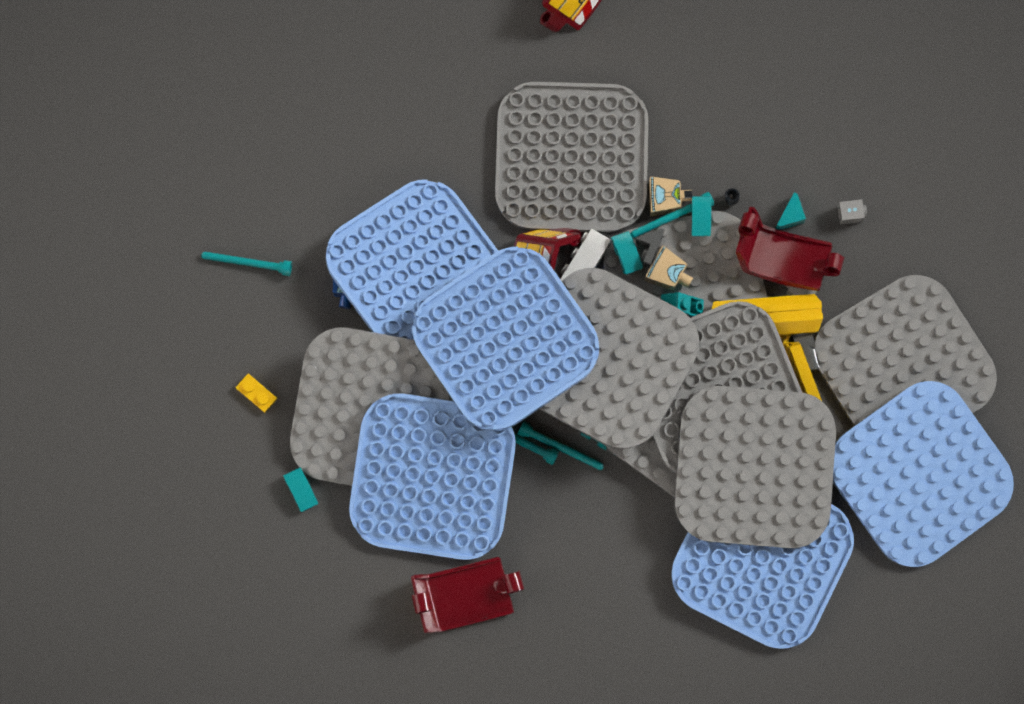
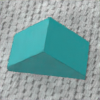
(792, 215)

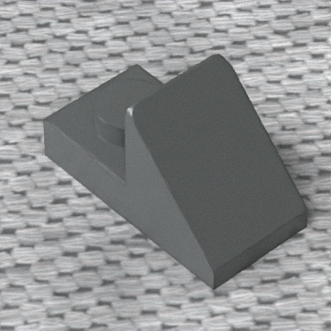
(652, 242)

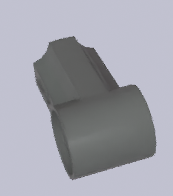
(808, 346)

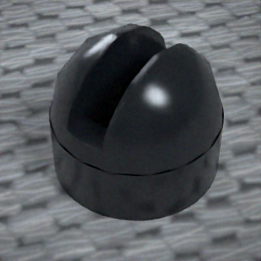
(736, 196)

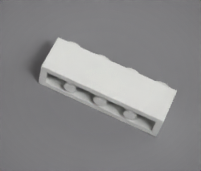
(589, 254)

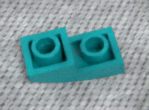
(701, 216)
(627, 252)
(300, 489)

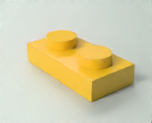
(256, 393)

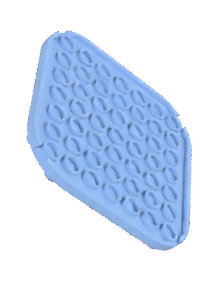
(404, 253)
(505, 338)
(921, 474)
(430, 478)
(764, 590)

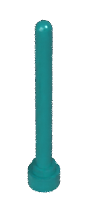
(665, 219)
(283, 267)
(527, 430)
(548, 455)

